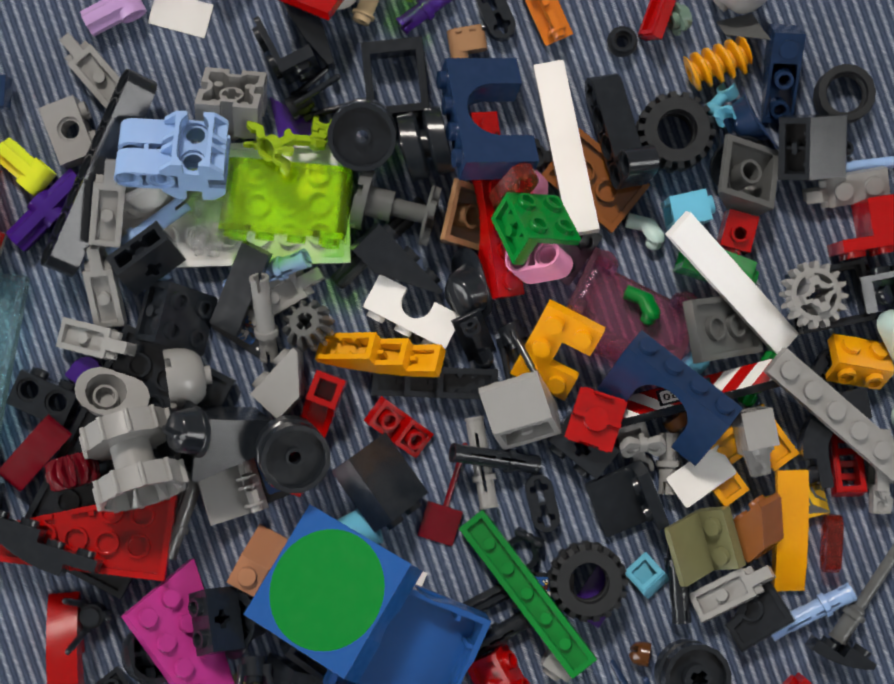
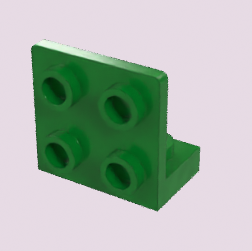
(532, 219)

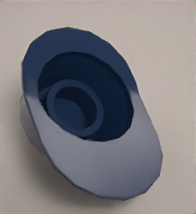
(747, 122)

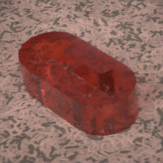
(518, 179)
(831, 543)

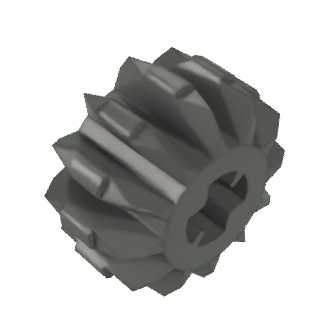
(300, 317)

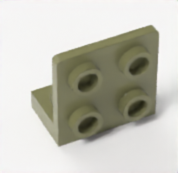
(704, 544)

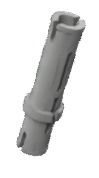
(265, 328)
(487, 498)

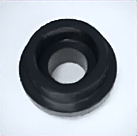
(622, 32)

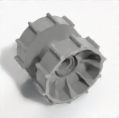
(129, 442)

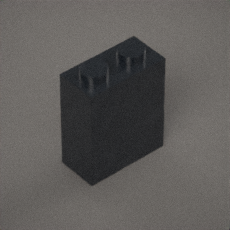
(381, 483)

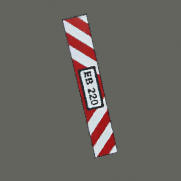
(732, 382)

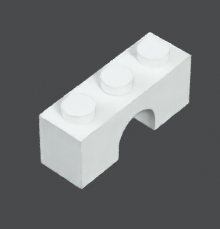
(386, 303)

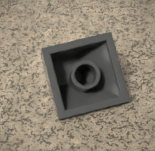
(748, 176)

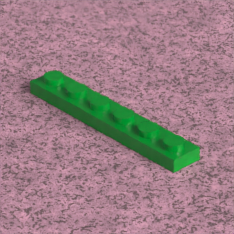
(528, 594)

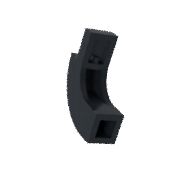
(815, 440)

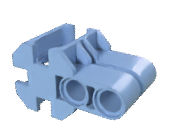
(163, 152)

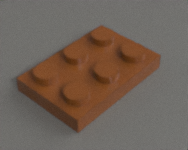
(609, 203)

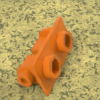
(549, 20)

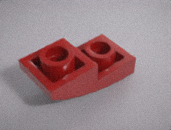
(399, 426)

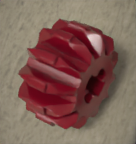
(71, 472)

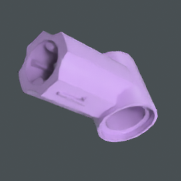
(110, 13)

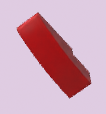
(61, 629)

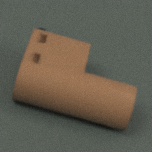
(466, 40)

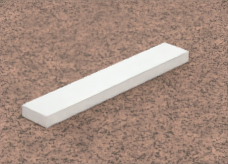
(566, 145)
(731, 282)

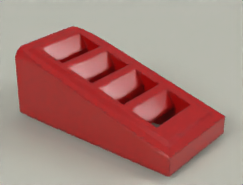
(857, 464)

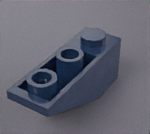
(781, 71)

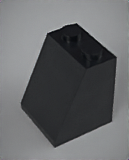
(231, 442)

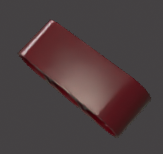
(34, 452)

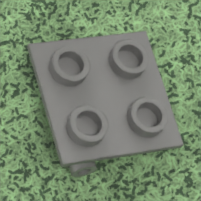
(233, 493)

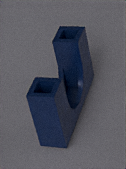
(476, 151)
(706, 406)

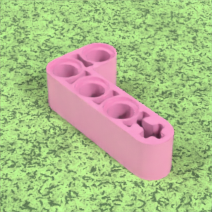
(546, 261)

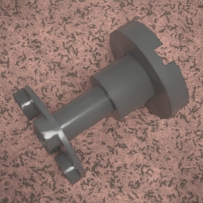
(383, 204)

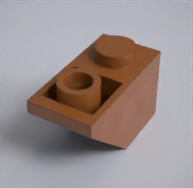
(760, 526)

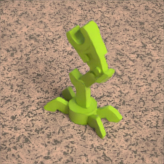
(272, 148)

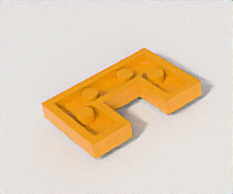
(556, 326)
(735, 486)

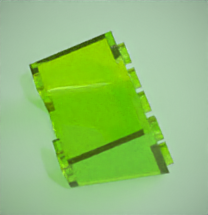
(300, 207)

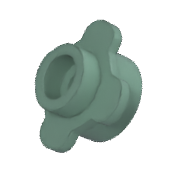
(680, 19)

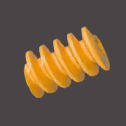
(718, 61)

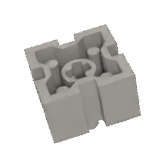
(234, 98)

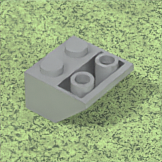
(284, 385)
(520, 410)

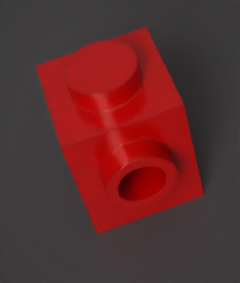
(737, 231)

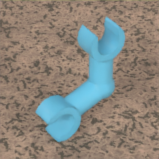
(716, 104)

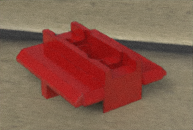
(596, 419)

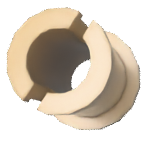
(364, 12)

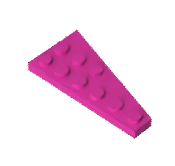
(166, 631)

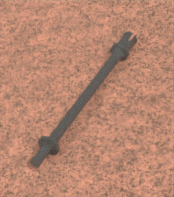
(854, 613)

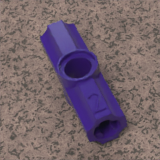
(42, 212)

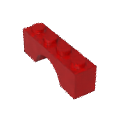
(322, 402)

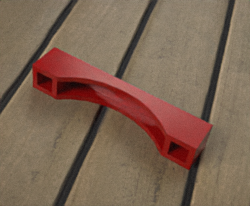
(491, 249)

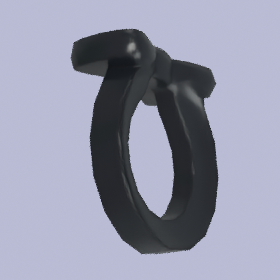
(536, 543)

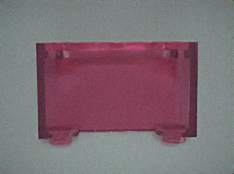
(600, 296)

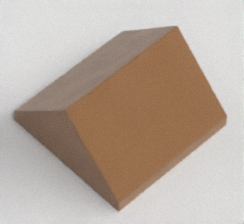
(462, 218)

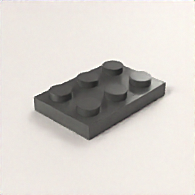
(717, 331)

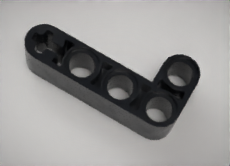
(625, 158)

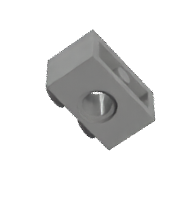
(57, 119)

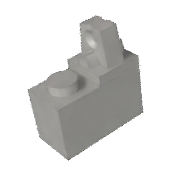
(755, 438)

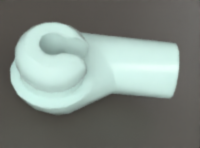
(649, 227)

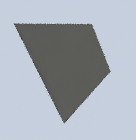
(743, 26)

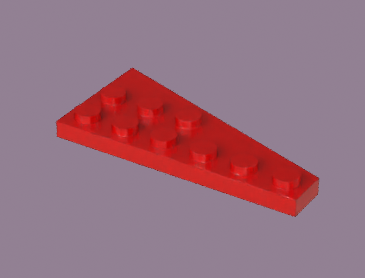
(128, 542)

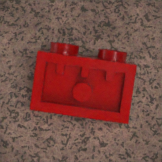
(497, 668)

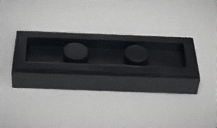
(236, 294)

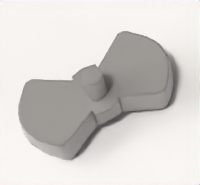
(654, 445)

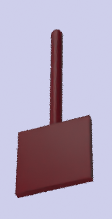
(441, 521)

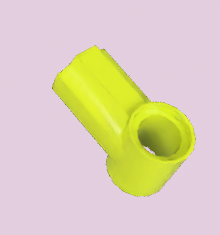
(29, 171)

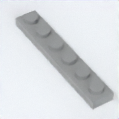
(833, 411)

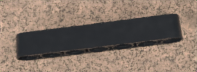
(71, 232)

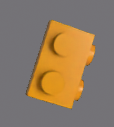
(859, 362)

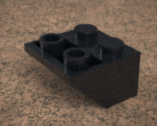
(812, 147)

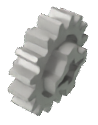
(808, 281)

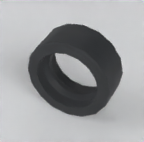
(854, 72)

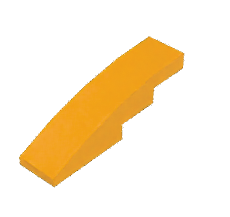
(383, 356)
(790, 554)

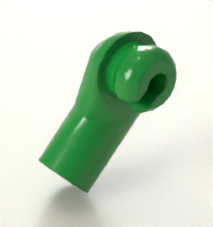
(646, 302)

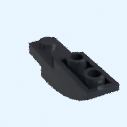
(27, 543)

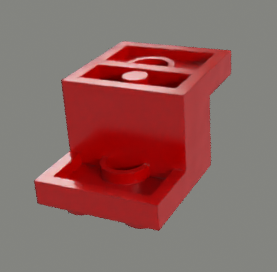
(873, 230)

